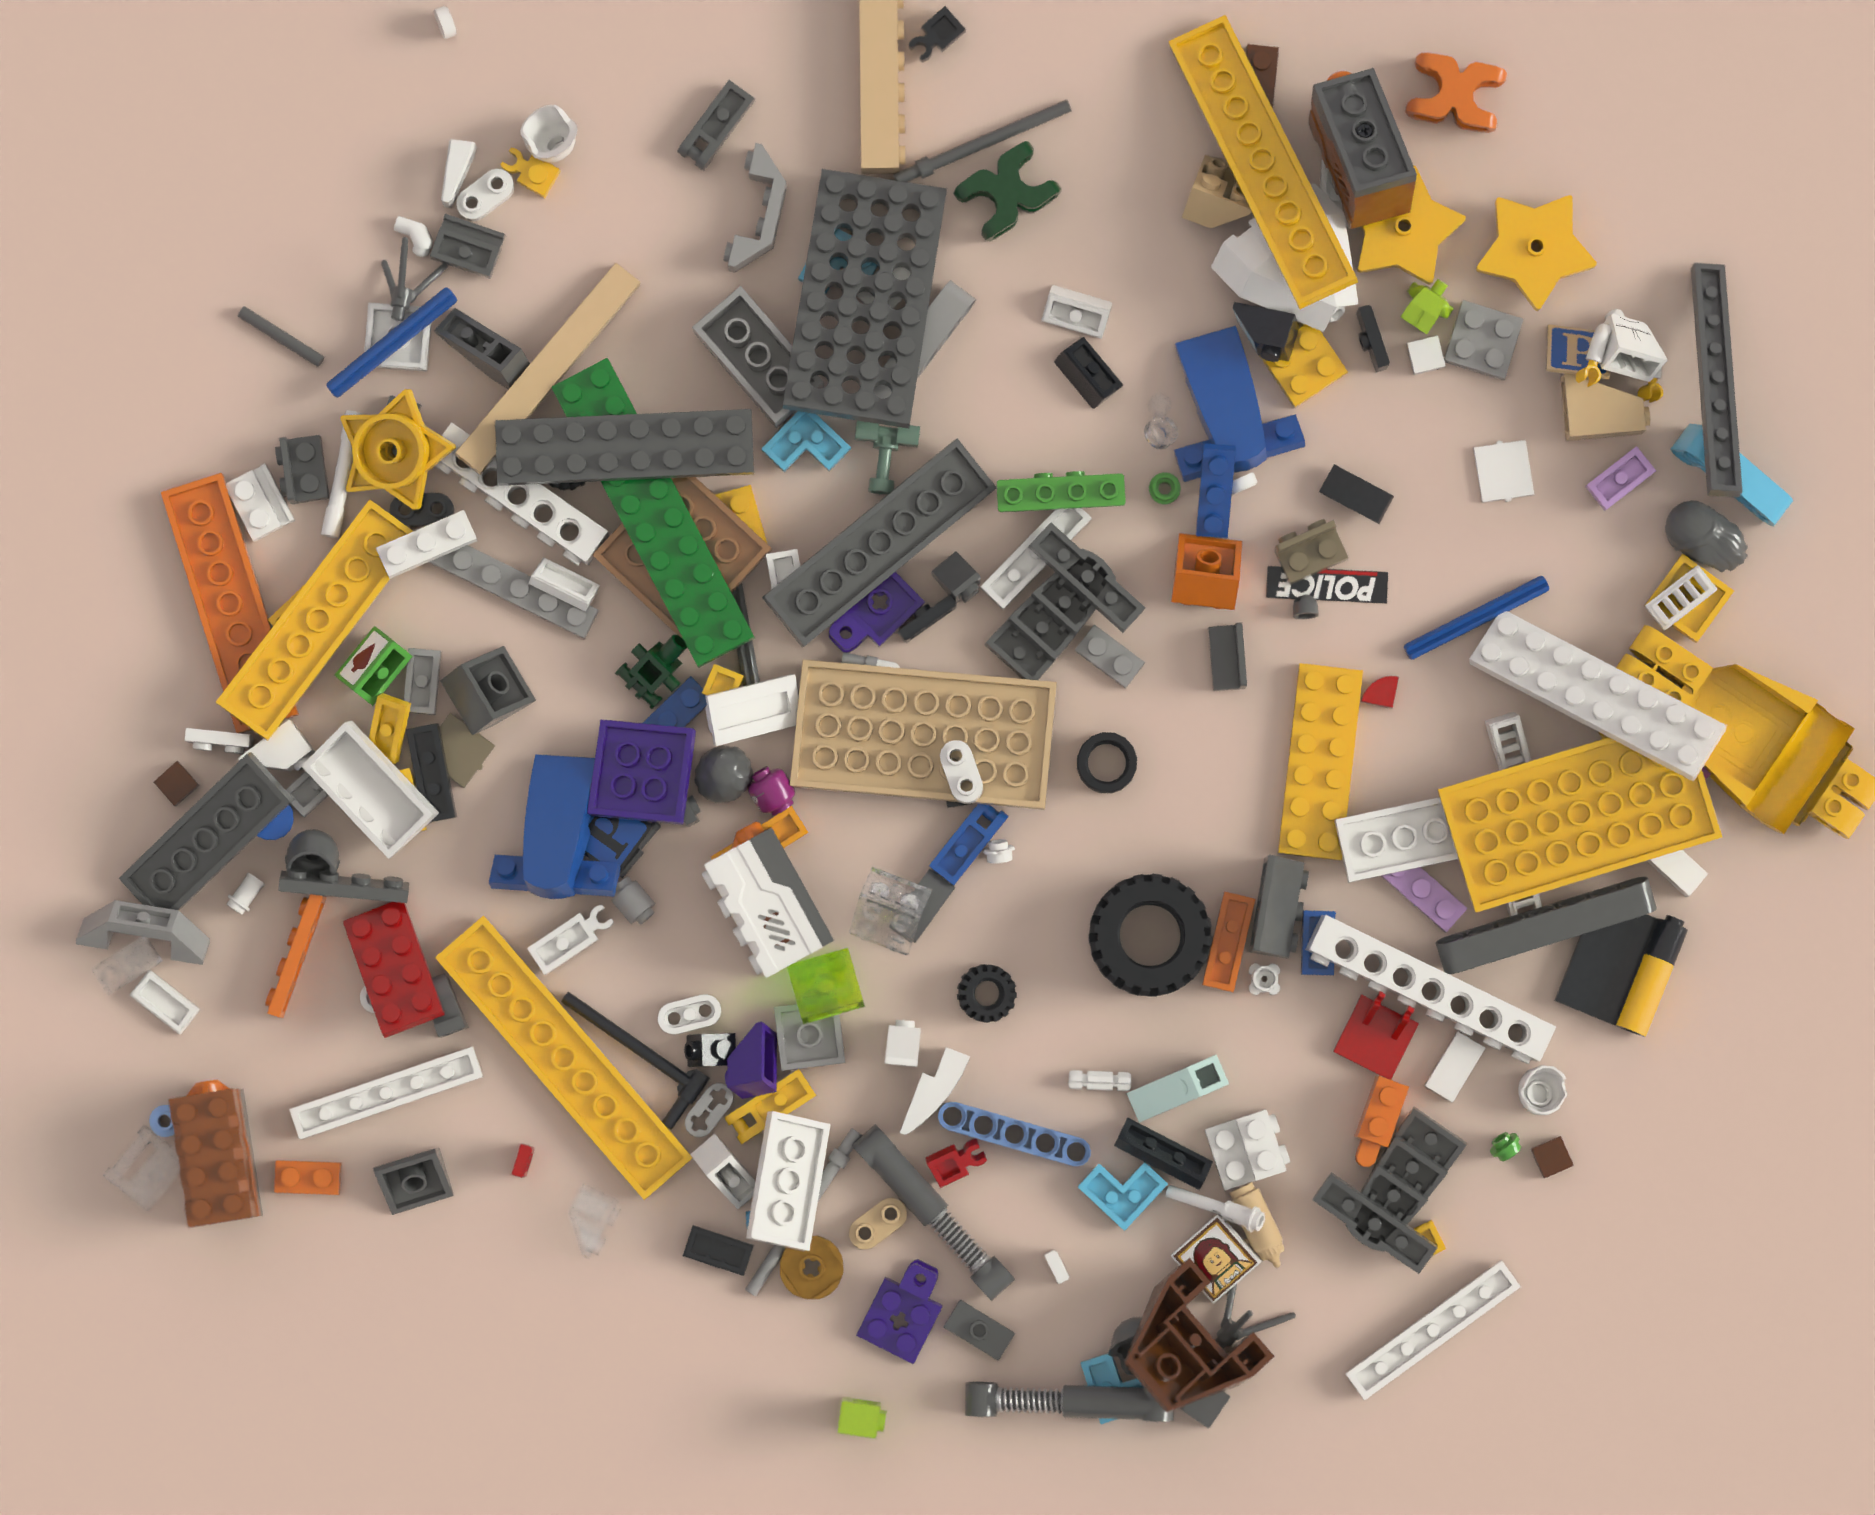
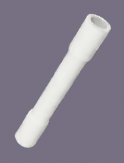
(335, 510)

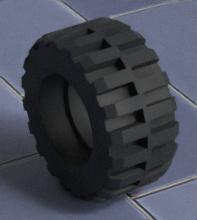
(1193, 926)

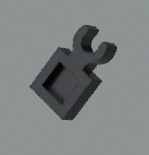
(940, 31)

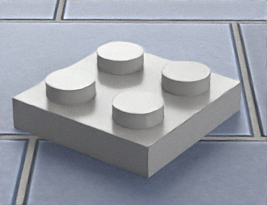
(1483, 340)
(810, 1043)

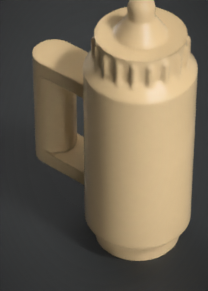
(1268, 1240)

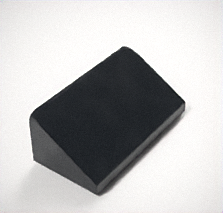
(1088, 373)

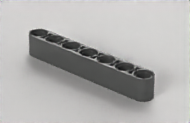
(1546, 925)

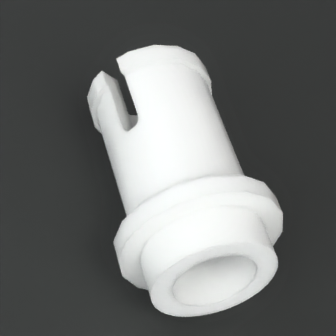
(245, 894)

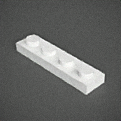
(1024, 563)

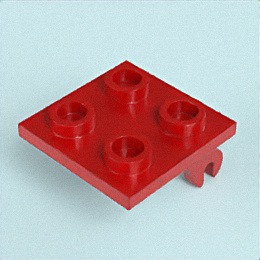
(1376, 1036)

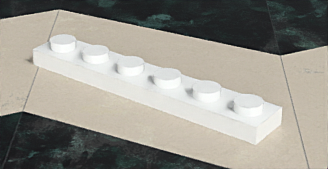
(386, 1093)
(1432, 1330)

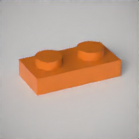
(307, 1177)

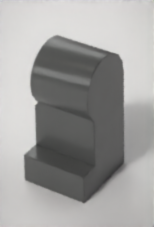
(453, 1019)

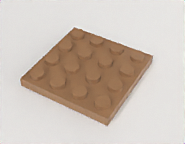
(728, 538)

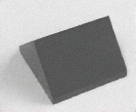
(414, 1181)

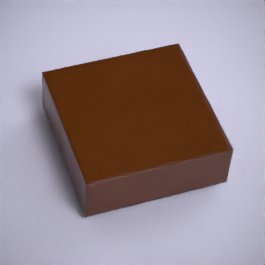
(176, 783)
(1552, 1157)

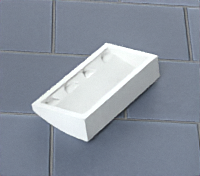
(370, 789)

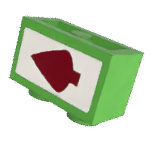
(373, 665)

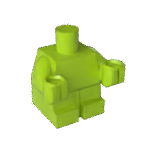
(1426, 305)

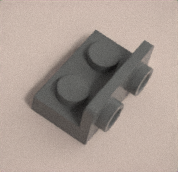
(303, 469)

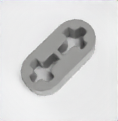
(715, 1114)

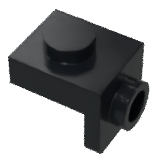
(709, 1049)

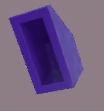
(754, 1063)

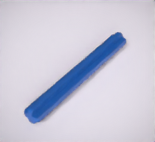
(391, 342)
(1476, 617)

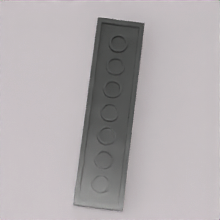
(624, 447)
(879, 542)

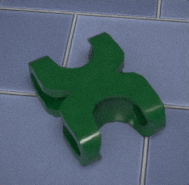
(1007, 191)

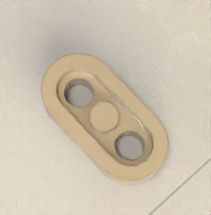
(877, 1223)

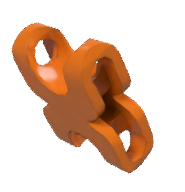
(1456, 92)

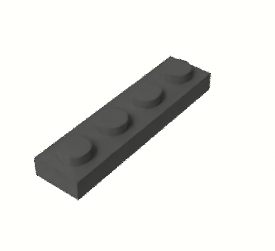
(357, 886)

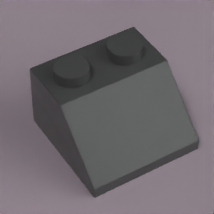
(487, 690)

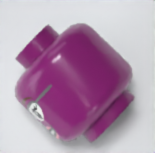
(771, 790)

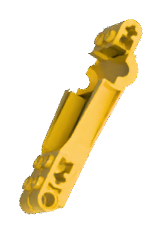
(1779, 746)

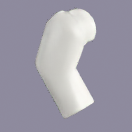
(418, 233)

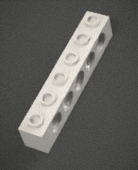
(590, 533)

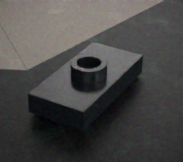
(1371, 338)
(926, 617)
(718, 1250)

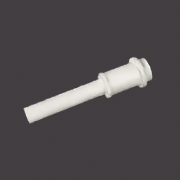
(1250, 1218)

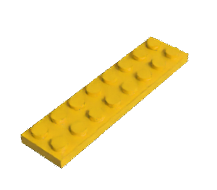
(313, 624)

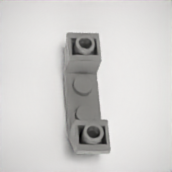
(745, 249)
(187, 941)

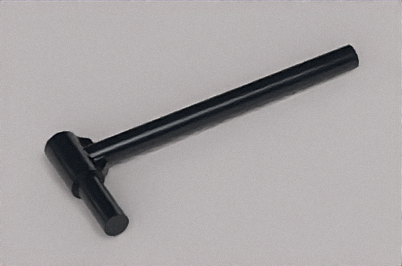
(689, 1083)

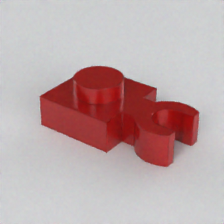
(951, 1165)

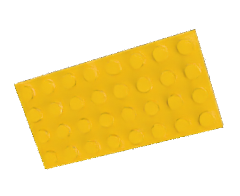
(1571, 820)

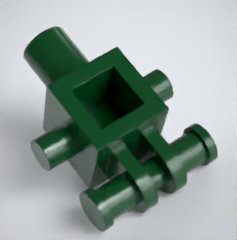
(654, 669)

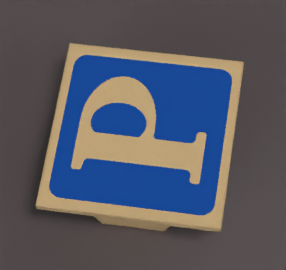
(1568, 350)

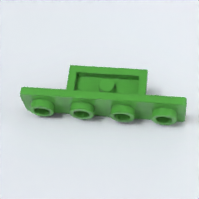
(1066, 492)

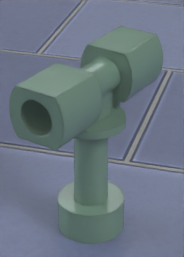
(886, 440)

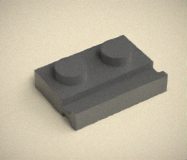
(467, 246)

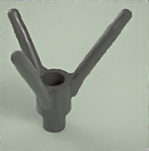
(400, 295)
(1232, 1331)

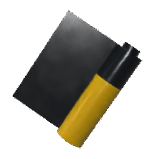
(1623, 971)

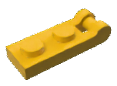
(791, 1094)

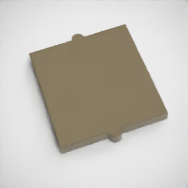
(463, 750)

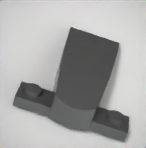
(1061, 606)
(1396, 1190)

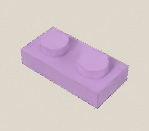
(1620, 478)

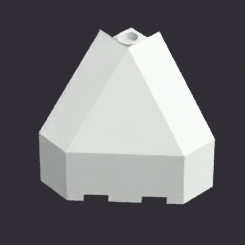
(1255, 276)

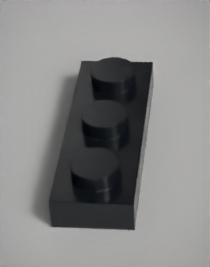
(431, 769)
(1163, 1153)

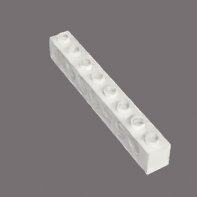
(1535, 1031)

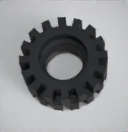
(1005, 1000)

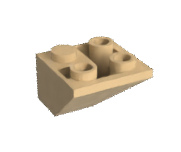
(1215, 195)

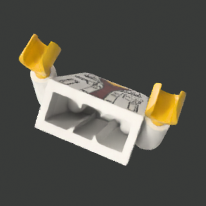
(1626, 349)

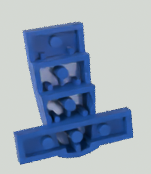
(1229, 405)
(556, 836)

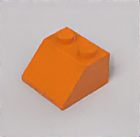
(1207, 571)

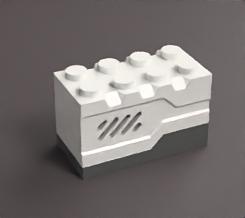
(766, 901)

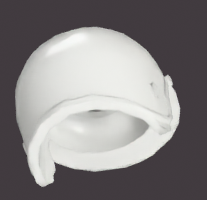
(549, 133)

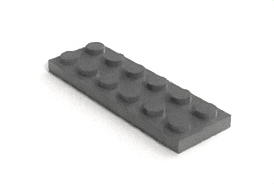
(207, 836)

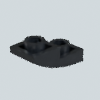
(1356, 494)

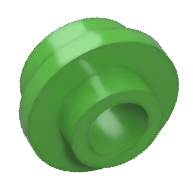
(1169, 479)
(1505, 1146)

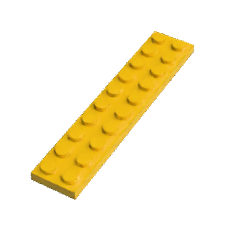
(1263, 162)
(564, 1057)

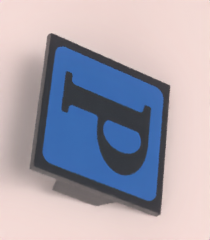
(615, 839)

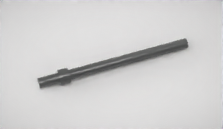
(925, 167)

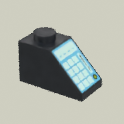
(1268, 330)

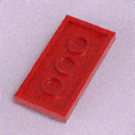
(393, 968)

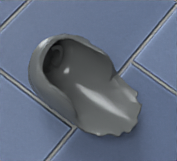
(1705, 536)

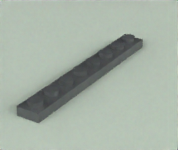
(1716, 380)

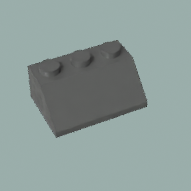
(1278, 907)

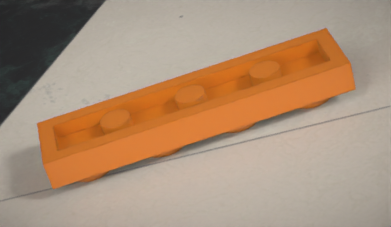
(290, 967)

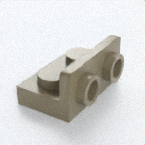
(1311, 551)

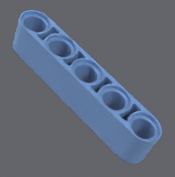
(1030, 1134)

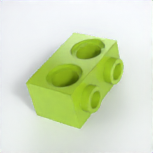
(861, 1418)

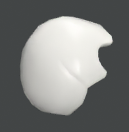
(1542, 1090)

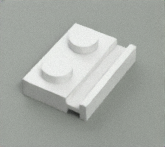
(259, 502)

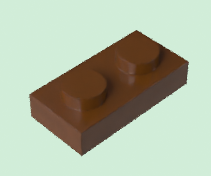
(1264, 63)

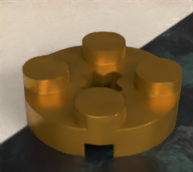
(807, 1285)

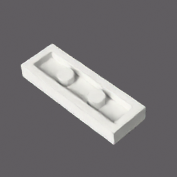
(426, 544)

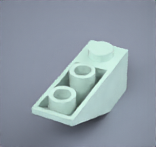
(1177, 1088)

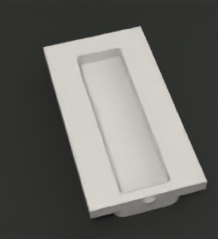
(752, 709)

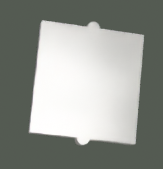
(1503, 471)

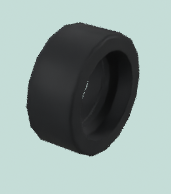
(1129, 754)

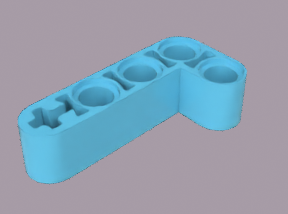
(1759, 492)

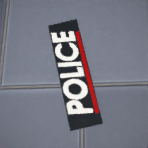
(1331, 585)

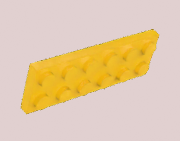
(1319, 760)

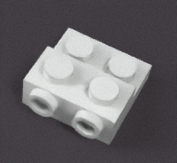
(1247, 1149)

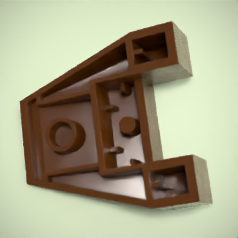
(1177, 1354)

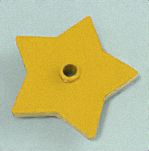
(1411, 250)
(1530, 270)
(372, 445)

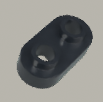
(424, 515)

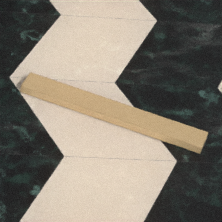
(550, 364)

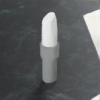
(869, 660)

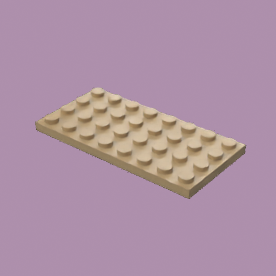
(887, 726)

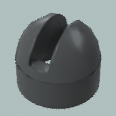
(1305, 607)

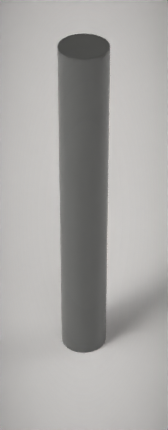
(281, 336)

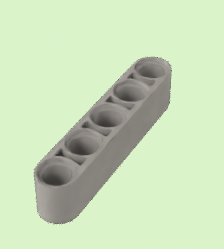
(941, 321)

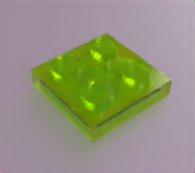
(825, 986)

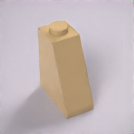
(1600, 411)

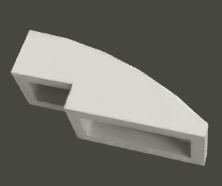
(934, 1090)

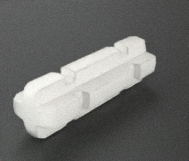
(1099, 1080)

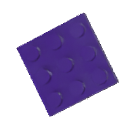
(641, 772)

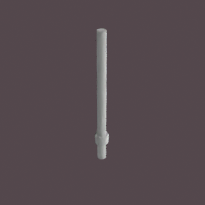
(838, 1159)

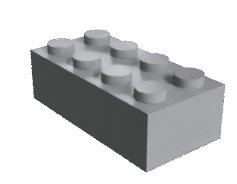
(750, 352)

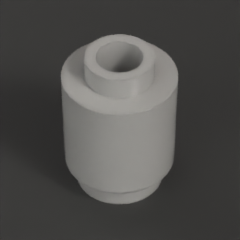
(633, 901)

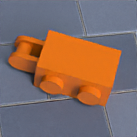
(1379, 1119)

